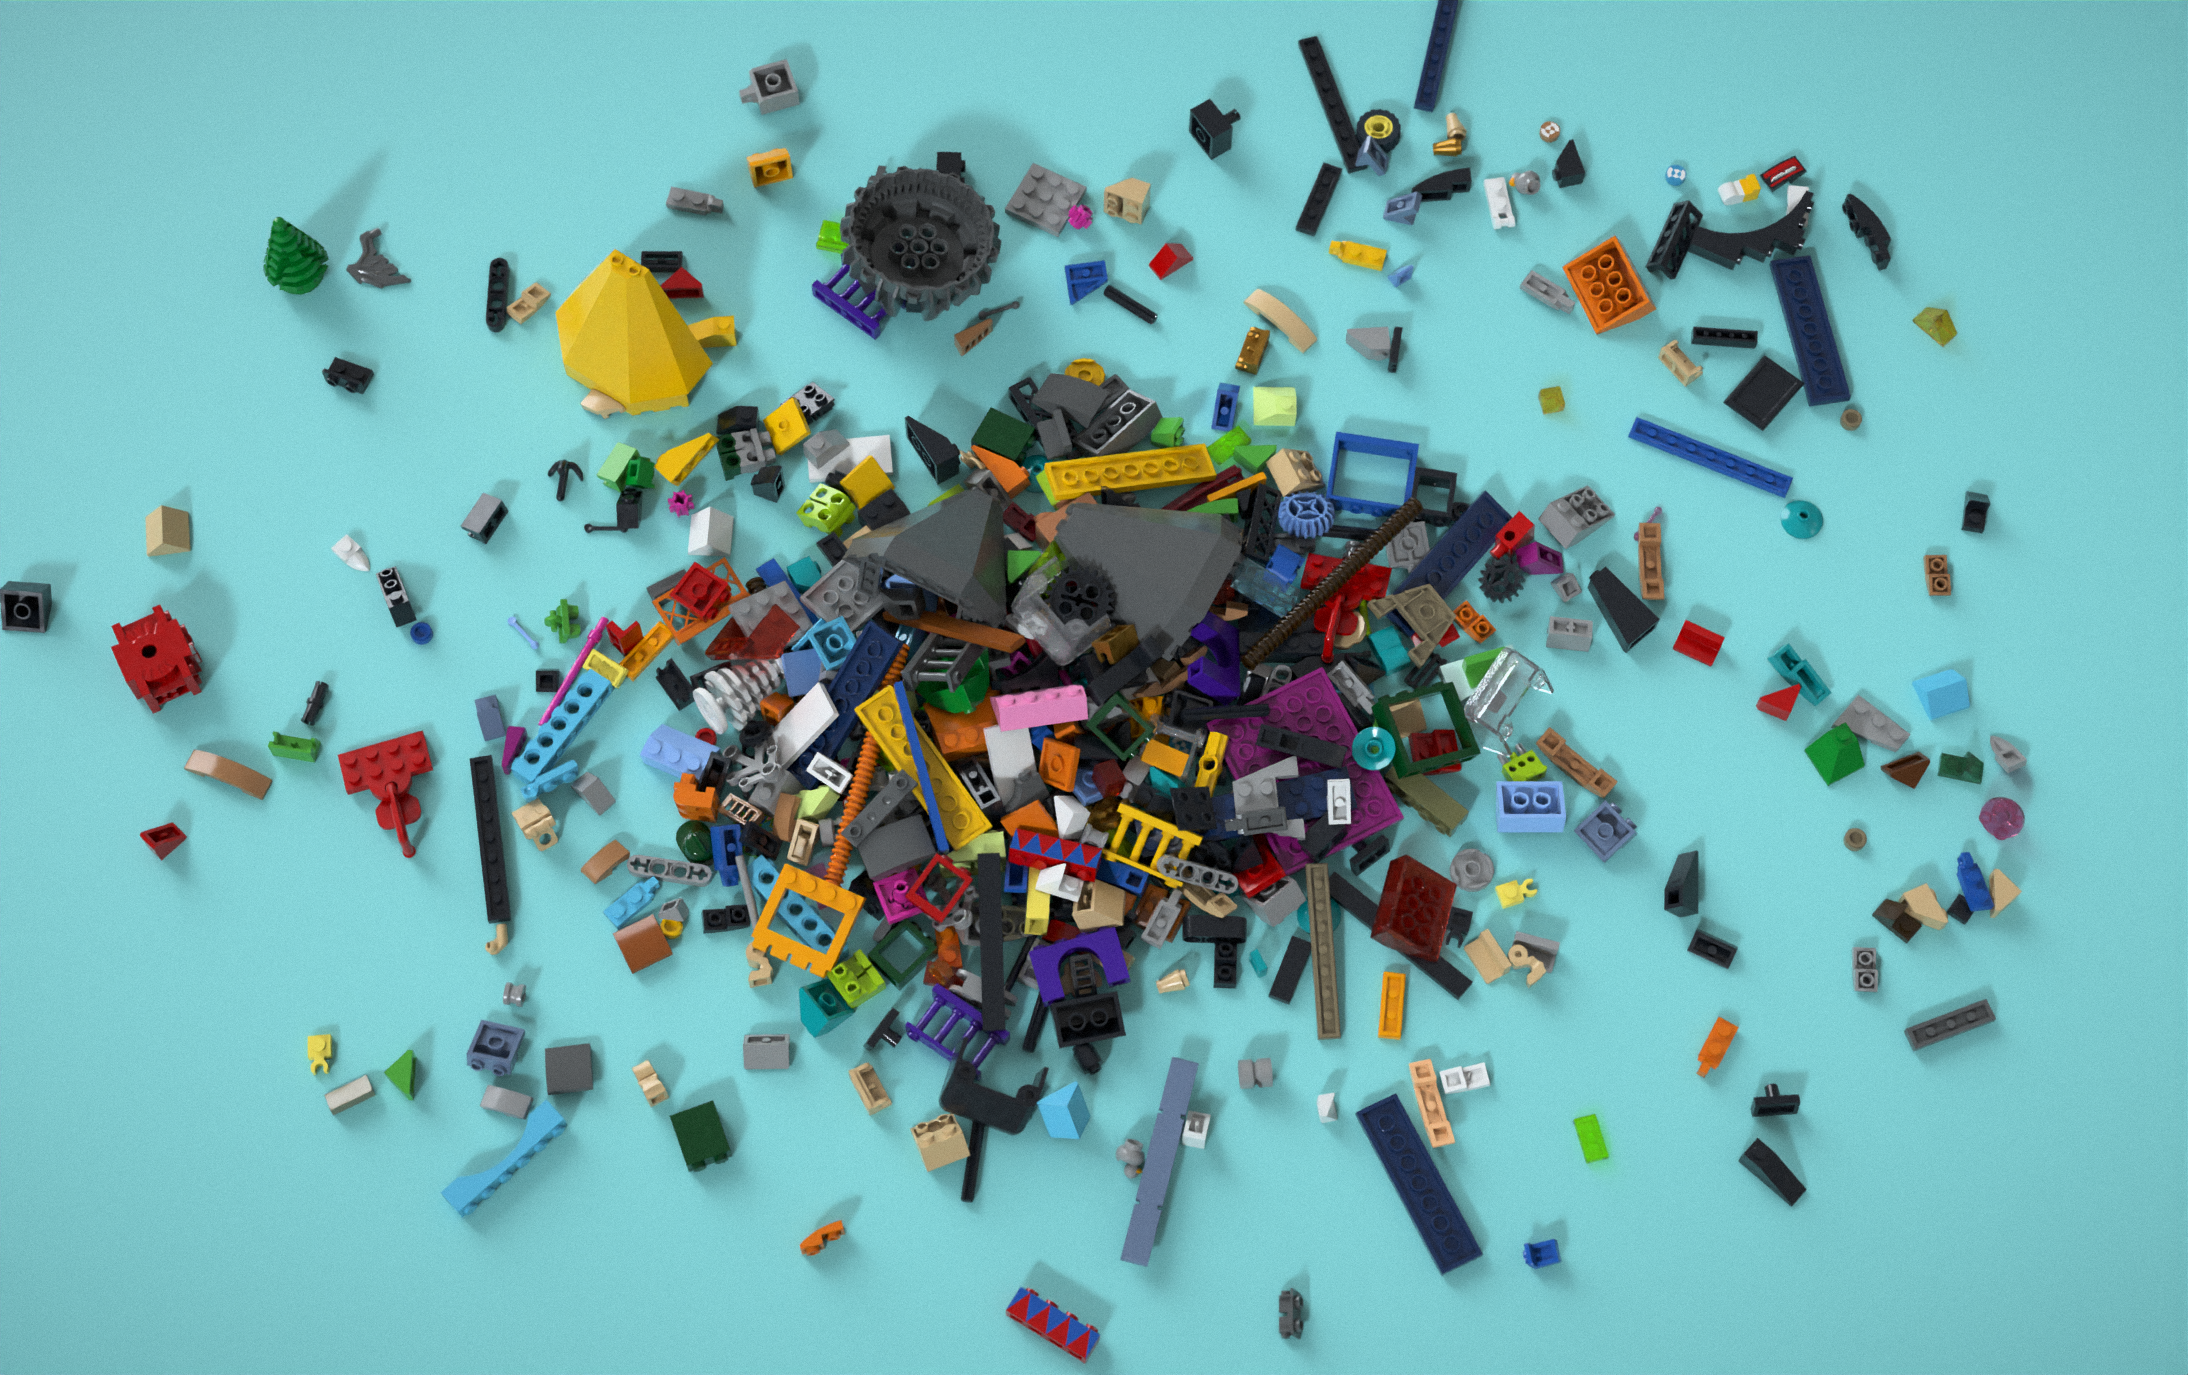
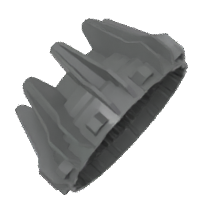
(936, 216)

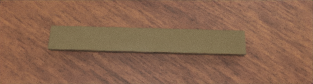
(1322, 951)

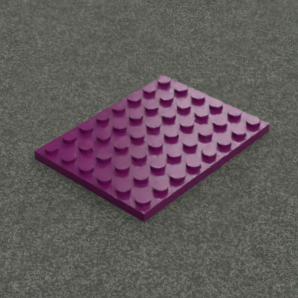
(1314, 710)

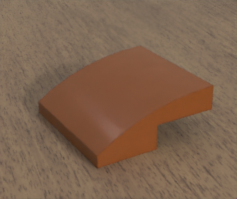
(1149, 904)
(642, 944)

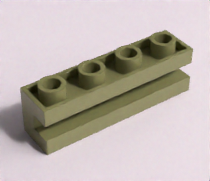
(1428, 800)

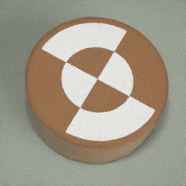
(1549, 131)

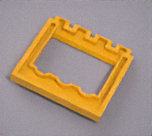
(817, 890)

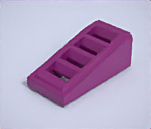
(513, 744)

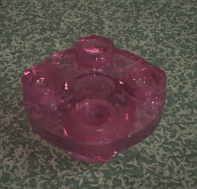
(2002, 817)

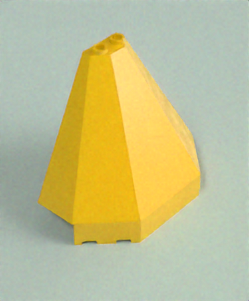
(629, 338)

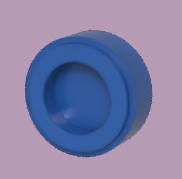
(421, 633)

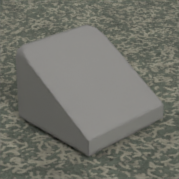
(1566, 586)
(674, 910)

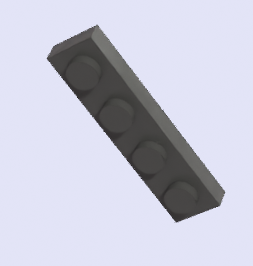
(1949, 1025)

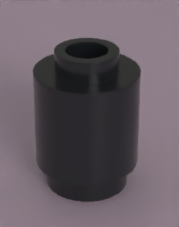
(833, 480)
(1087, 1058)

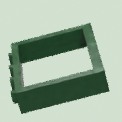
(1401, 761)

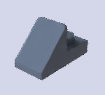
(1372, 154)
(1403, 208)
(490, 717)

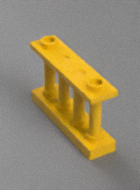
(1148, 821)

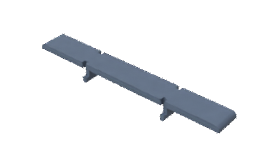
(1159, 1162)

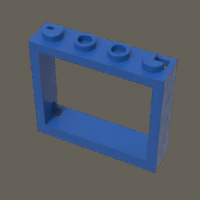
(1373, 446)

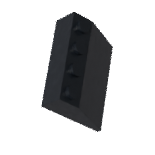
(1303, 642)

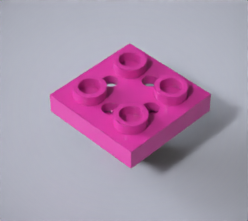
(896, 888)

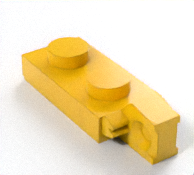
(1358, 254)

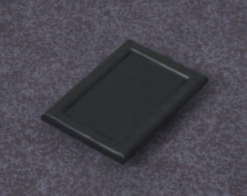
(1763, 393)

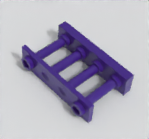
(840, 303)
(960, 1010)

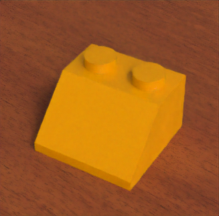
(769, 167)

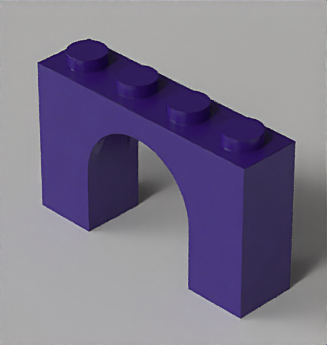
(1215, 680)
(1102, 944)

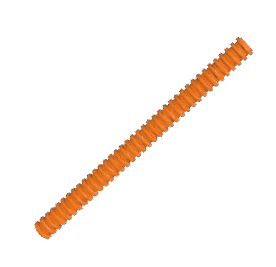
(861, 782)

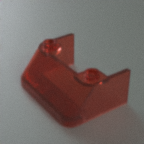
(763, 643)

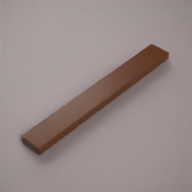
(963, 630)

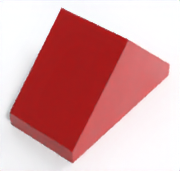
(1169, 259)
(682, 285)
(1779, 703)
(163, 839)

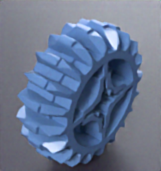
(1306, 514)

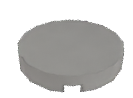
(1471, 870)

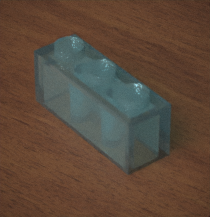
(1264, 587)

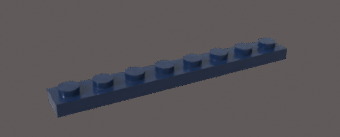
(1435, 55)

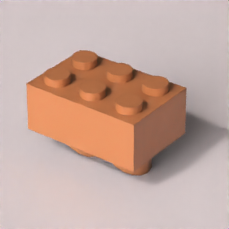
(1047, 521)

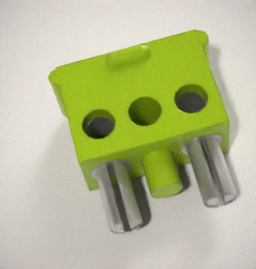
(1522, 768)

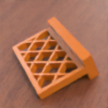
(698, 626)

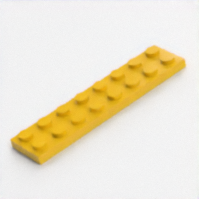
(1130, 471)
(957, 809)

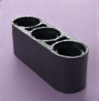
(1212, 928)

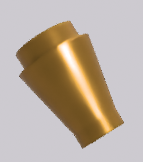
(1448, 147)

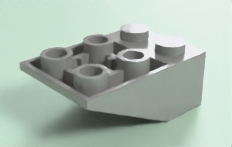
(1575, 516)

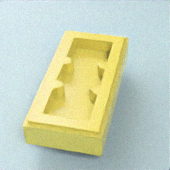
(606, 667)

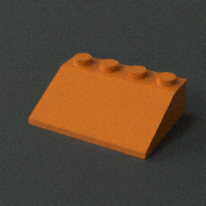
(1609, 286)
(960, 733)

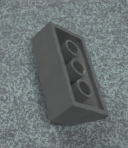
(1119, 426)

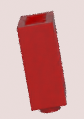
(925, 906)

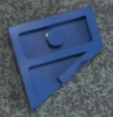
(1084, 279)

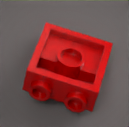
(701, 592)

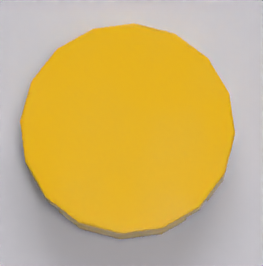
(1087, 370)

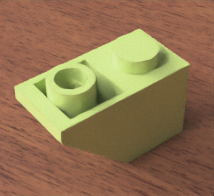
(816, 803)

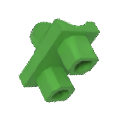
(564, 613)

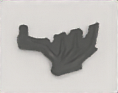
(373, 268)

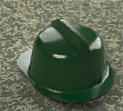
(695, 842)

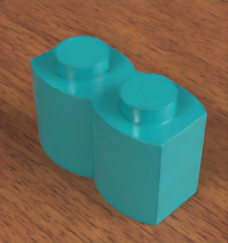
(1388, 650)

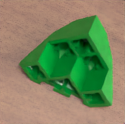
(967, 695)

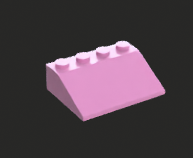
(1040, 707)

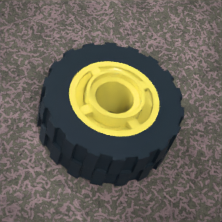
(1380, 121)

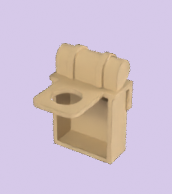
(535, 821)

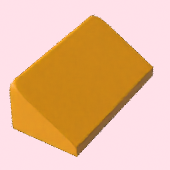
(1164, 757)

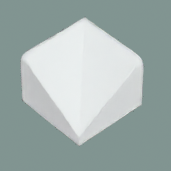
(1326, 1108)

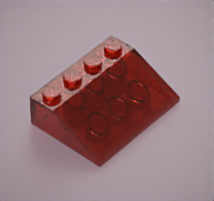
(1413, 909)

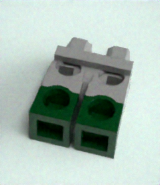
(743, 452)

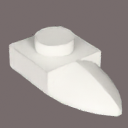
(351, 554)

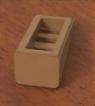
(972, 336)
(758, 815)

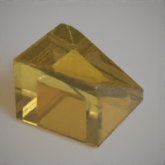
(1551, 400)

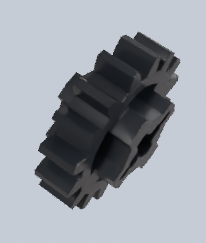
(1495, 587)

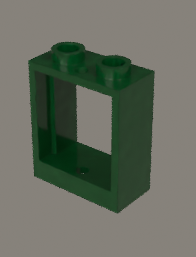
(1119, 699)
(886, 969)

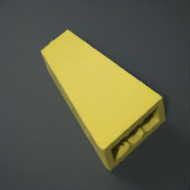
(1036, 906)

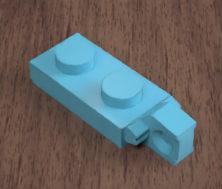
(550, 780)
(632, 902)

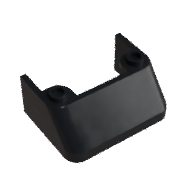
(986, 1105)

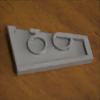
(1872, 725)

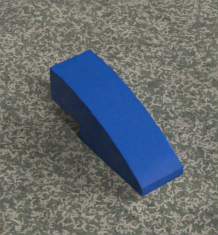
(1015, 877)

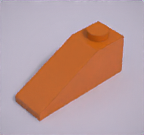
(1007, 472)

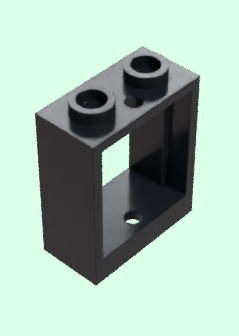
(1439, 479)

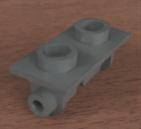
(1293, 1322)

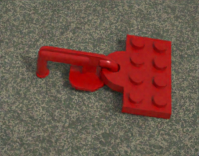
(1337, 616)
(382, 770)

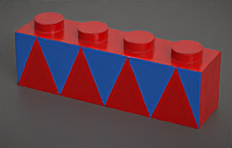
(1047, 851)
(1052, 1324)

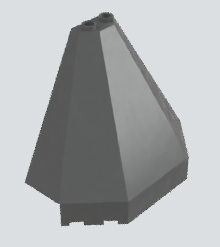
(946, 549)
(1157, 564)

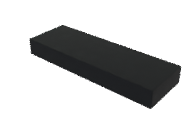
(1290, 970)

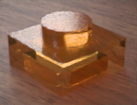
(941, 971)

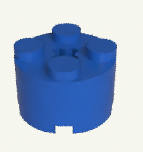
(1284, 563)

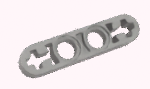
(670, 867)
(1197, 874)

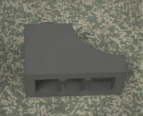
(1028, 789)

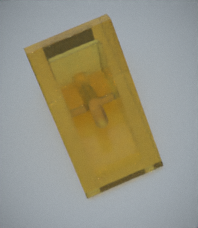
(1936, 324)

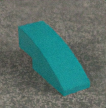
(1799, 672)

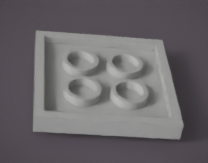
(1045, 199)
(837, 596)
(753, 608)

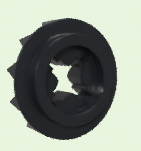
(924, 721)
(755, 733)

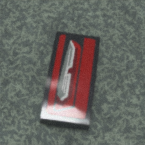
(1782, 173)

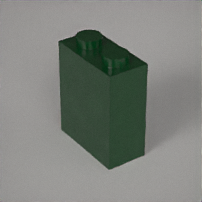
(1004, 436)
(701, 1136)

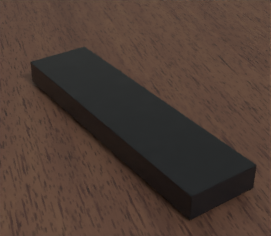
(1318, 199)

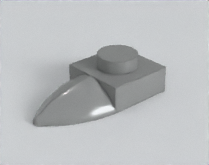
(2006, 754)

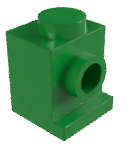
(640, 473)

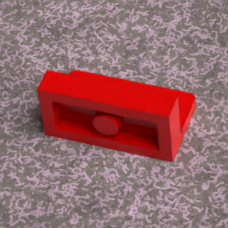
(624, 640)
(1698, 643)

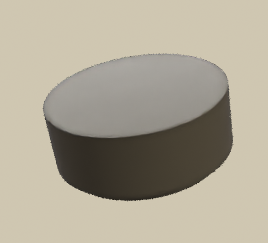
(1850, 419)
(1855, 839)

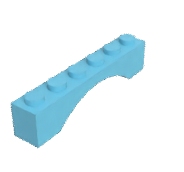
(468, 1191)

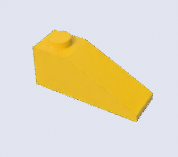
(715, 332)
(681, 460)

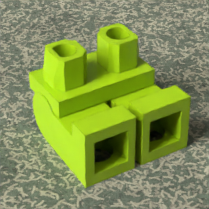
(828, 511)
(856, 979)

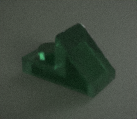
(1961, 768)

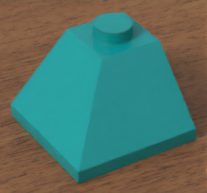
(822, 1007)

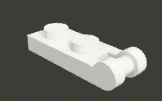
(1498, 203)

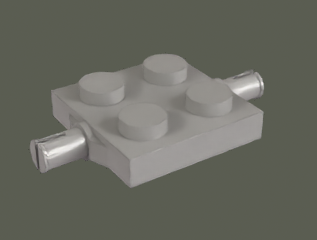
(1408, 547)

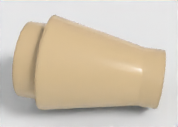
(1455, 127)
(1173, 982)

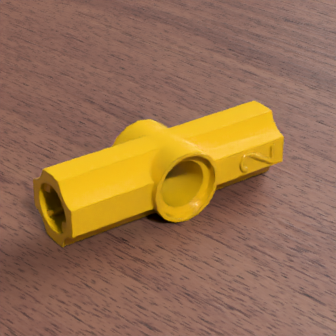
(1215, 753)

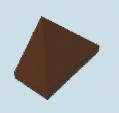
(1907, 769)

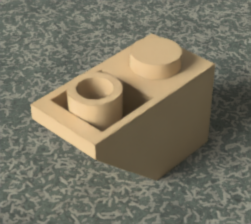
(1924, 907)

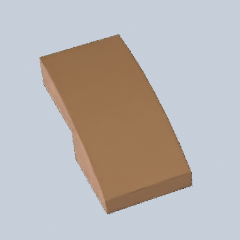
(1936, 575)
(784, 816)
(604, 861)

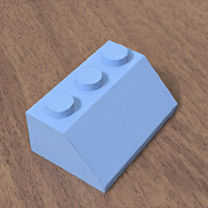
(677, 752)
(1530, 806)

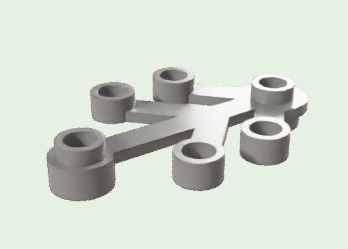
(768, 772)
(962, 916)

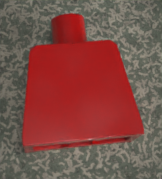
(1512, 536)

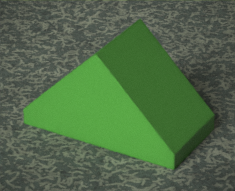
(1254, 457)
(1018, 563)
(402, 1074)

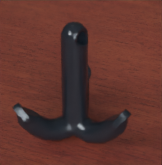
(562, 468)

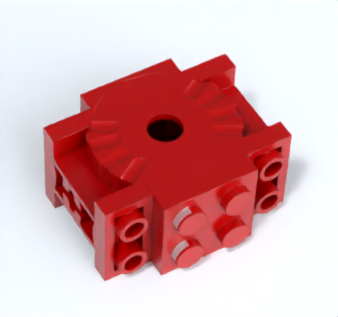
(170, 661)

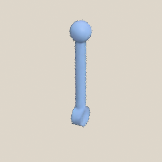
(513, 622)

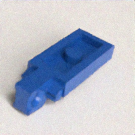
(1973, 884)

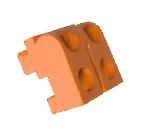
(695, 804)

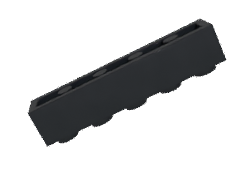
(1724, 337)

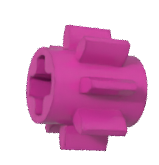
(1080, 216)
(681, 503)

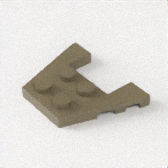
(1424, 613)

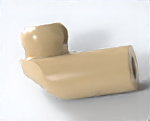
(497, 945)

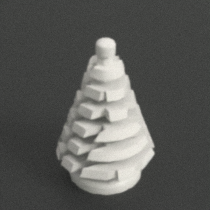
(737, 693)

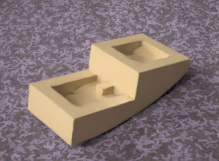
(530, 302)

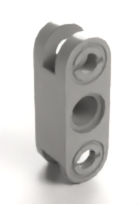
(972, 991)

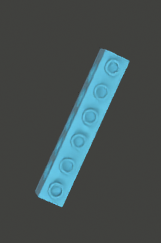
(562, 739)
(762, 869)

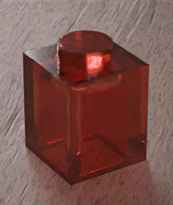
(1108, 778)

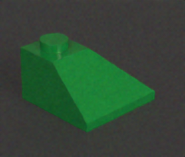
(1836, 754)

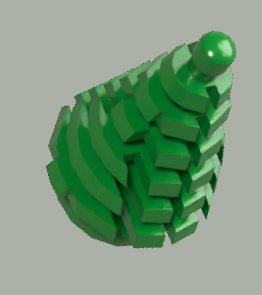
(293, 259)

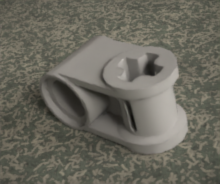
(1093, 837)

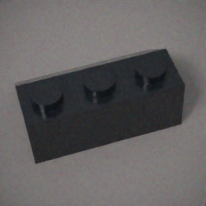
(1087, 1019)

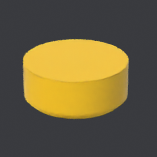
(671, 929)

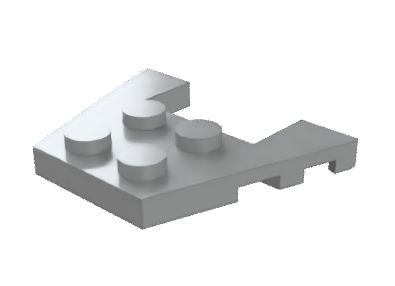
(1260, 792)

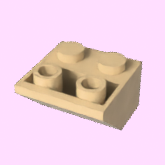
(1128, 200)
(1294, 472)
(1099, 906)
(940, 1141)

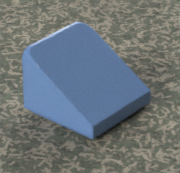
(1401, 275)

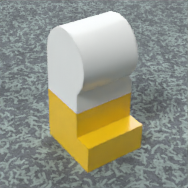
(1740, 190)

